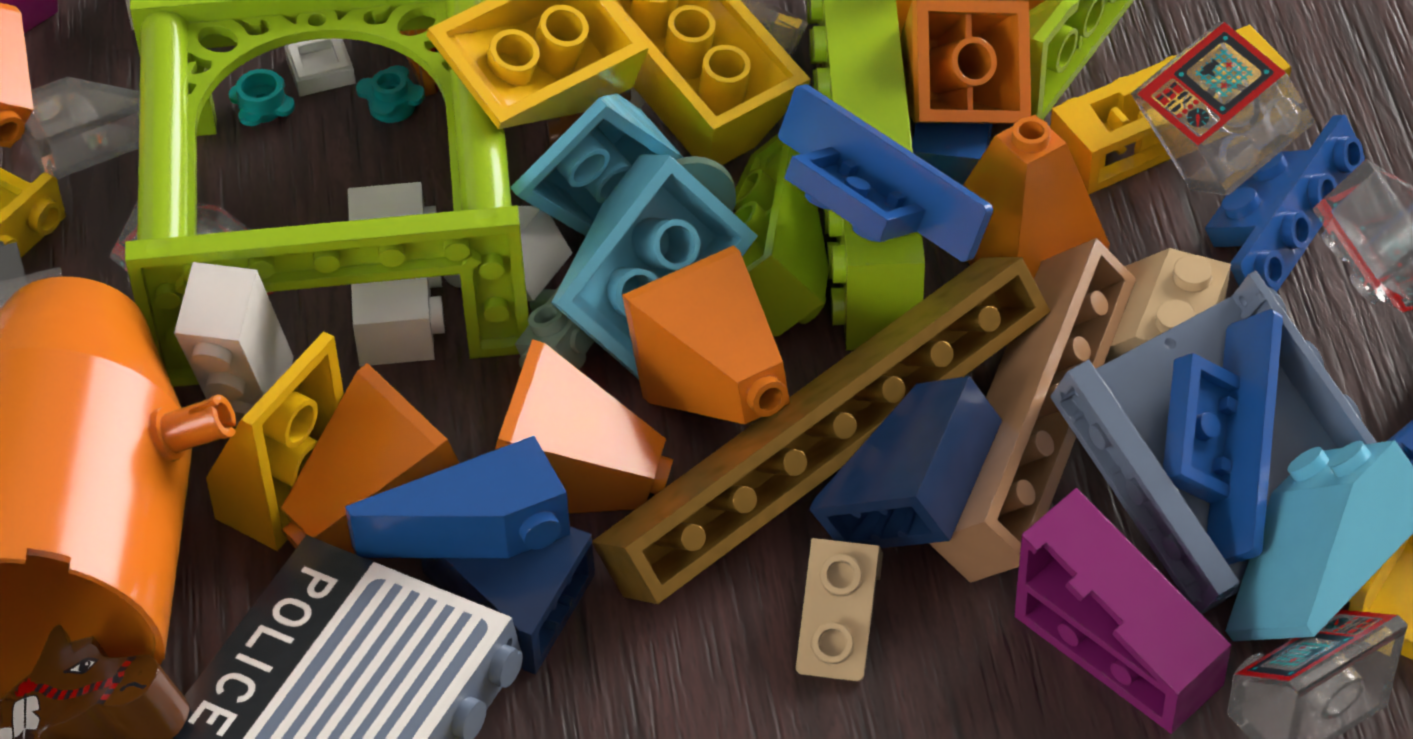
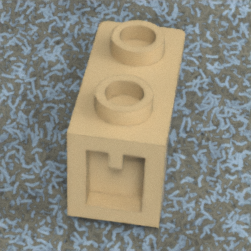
(838, 609)

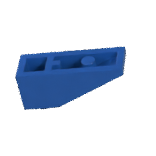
(470, 510)

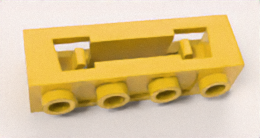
(1112, 119)

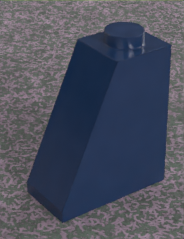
(913, 469)
(532, 588)

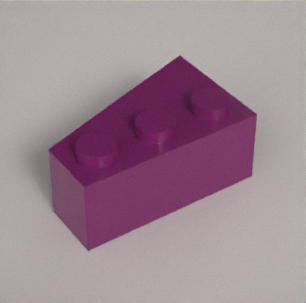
(1117, 614)

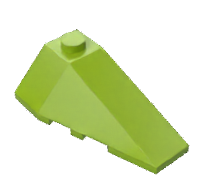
(1063, 41)
(790, 253)

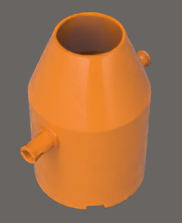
(89, 473)

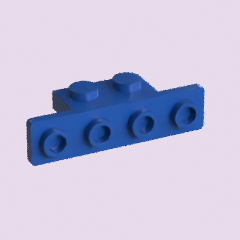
(876, 180)
(1274, 207)
(1224, 432)

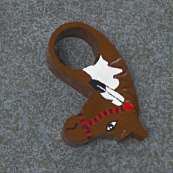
(89, 695)

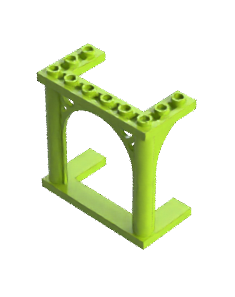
(177, 105)

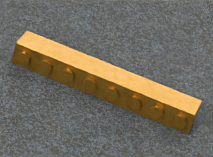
(818, 432)

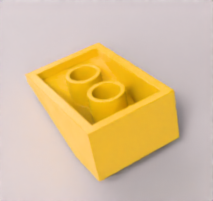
(540, 56)
(274, 444)

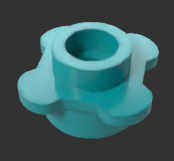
(391, 94)
(260, 97)

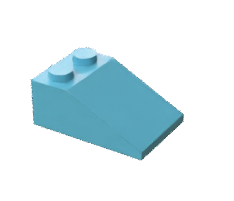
(590, 161)
(644, 230)
(1324, 538)

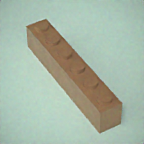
(1029, 453)

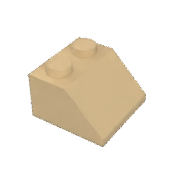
(1166, 293)

